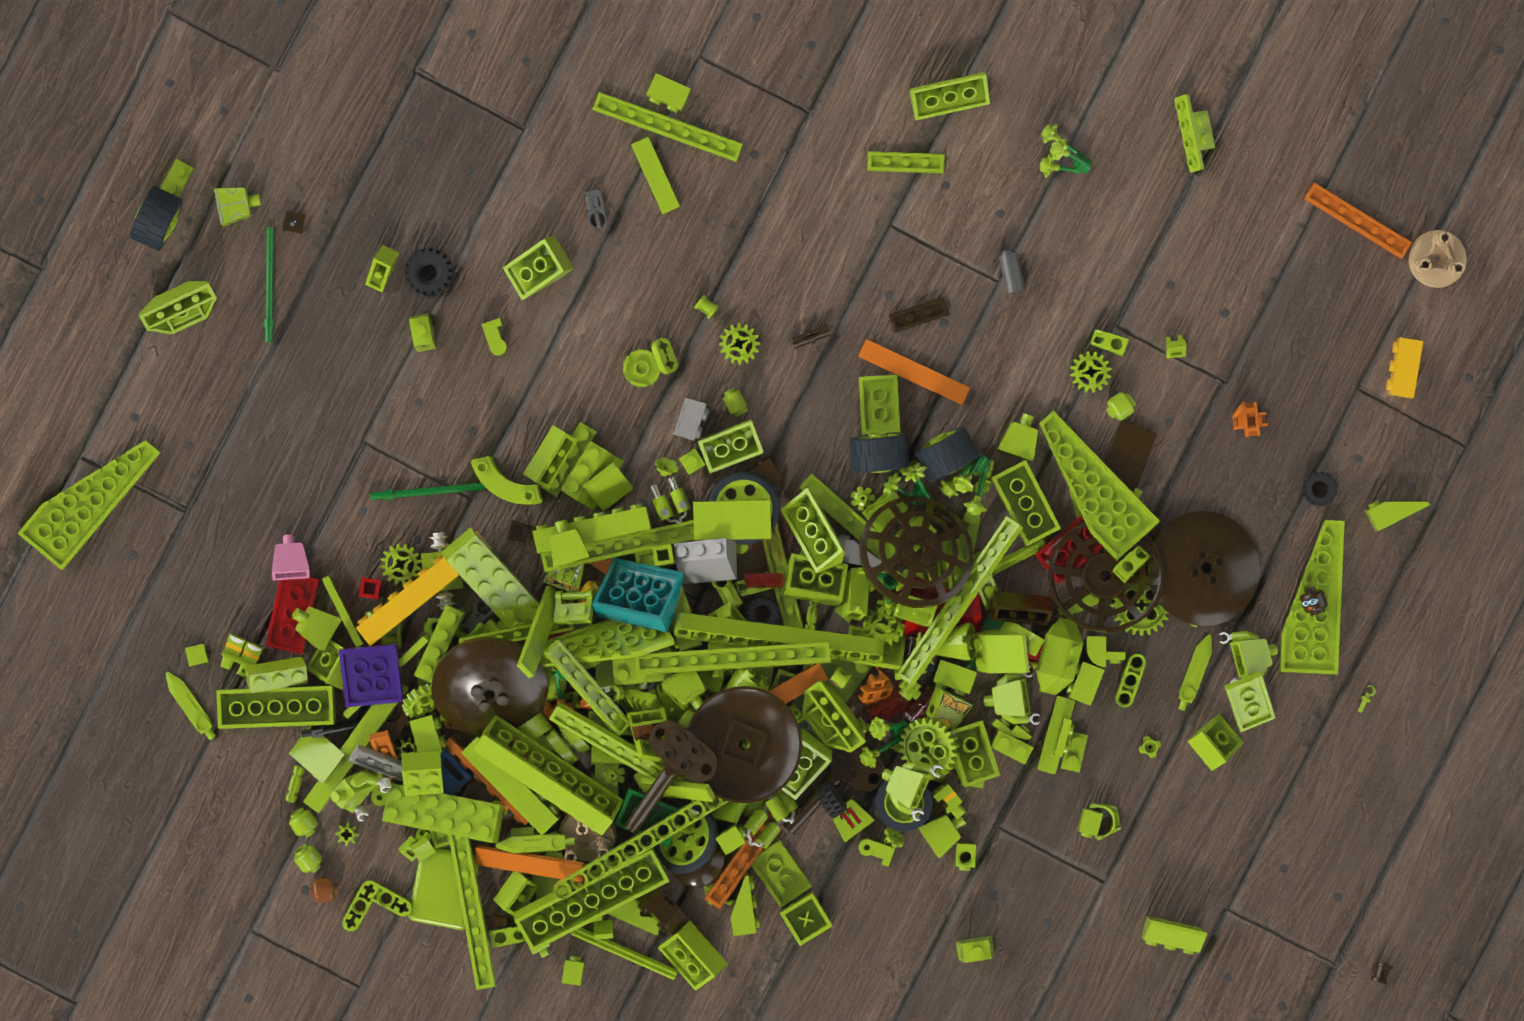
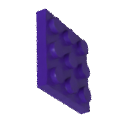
(371, 675)

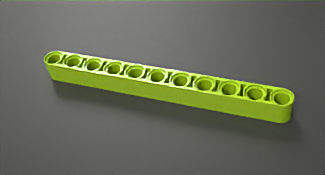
(759, 634)
(639, 847)

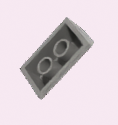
(706, 560)

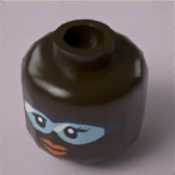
(1313, 601)

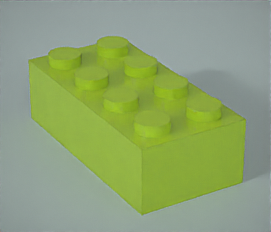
(1025, 502)

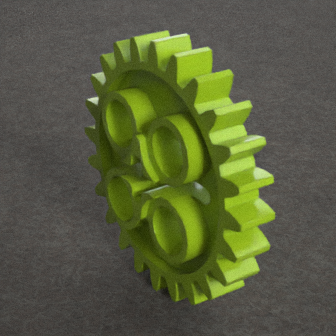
(1145, 624)
(941, 738)

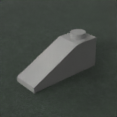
(852, 552)

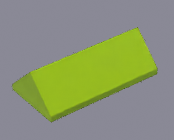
(949, 96)
(813, 531)

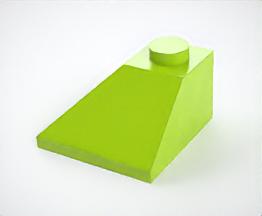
(327, 665)

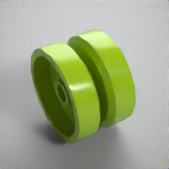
(565, 744)

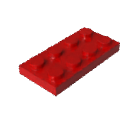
(290, 596)

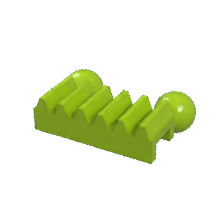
(638, 700)

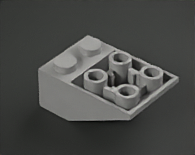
(690, 419)

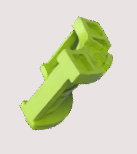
(503, 487)

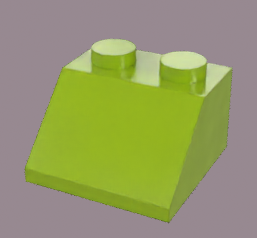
(1215, 742)

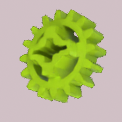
(734, 332)
(1089, 363)
(396, 556)
(883, 626)
(419, 702)

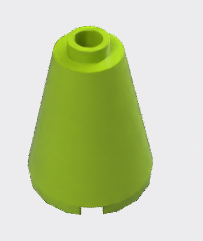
(959, 643)

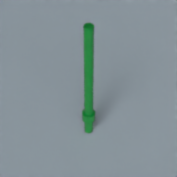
(269, 322)
(390, 494)

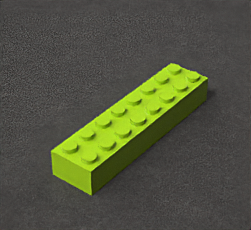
(548, 775)
(554, 917)

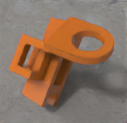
(1246, 414)
(876, 688)

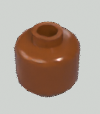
(323, 890)

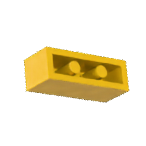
(1404, 367)

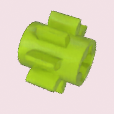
(909, 691)
(405, 744)
(343, 837)

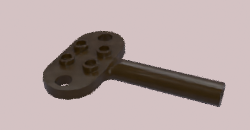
(683, 755)
(845, 767)

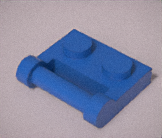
(450, 782)

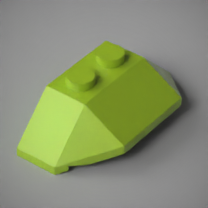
(179, 307)
(1059, 656)
(831, 718)

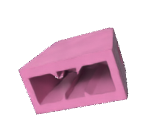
(289, 560)

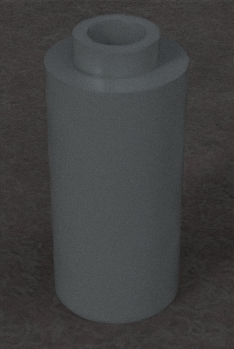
(1011, 272)

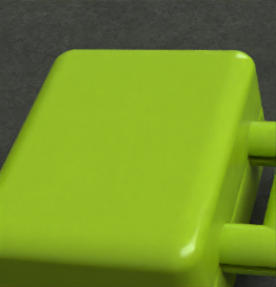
(436, 892)

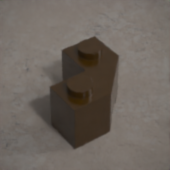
(668, 915)

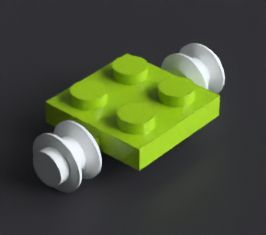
(427, 561)

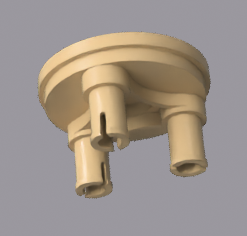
(1437, 259)
(588, 843)

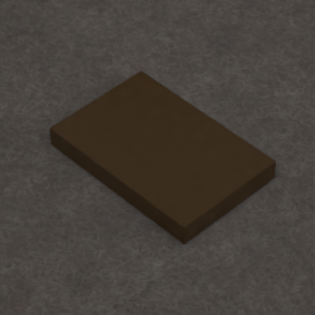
(1130, 452)

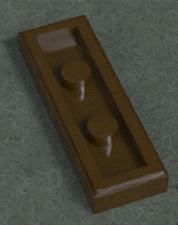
(919, 315)

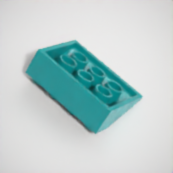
(639, 595)

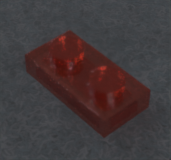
(886, 707)

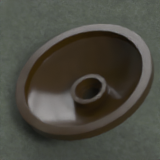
(708, 872)

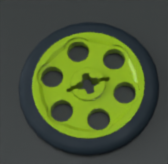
(738, 482)
(701, 854)

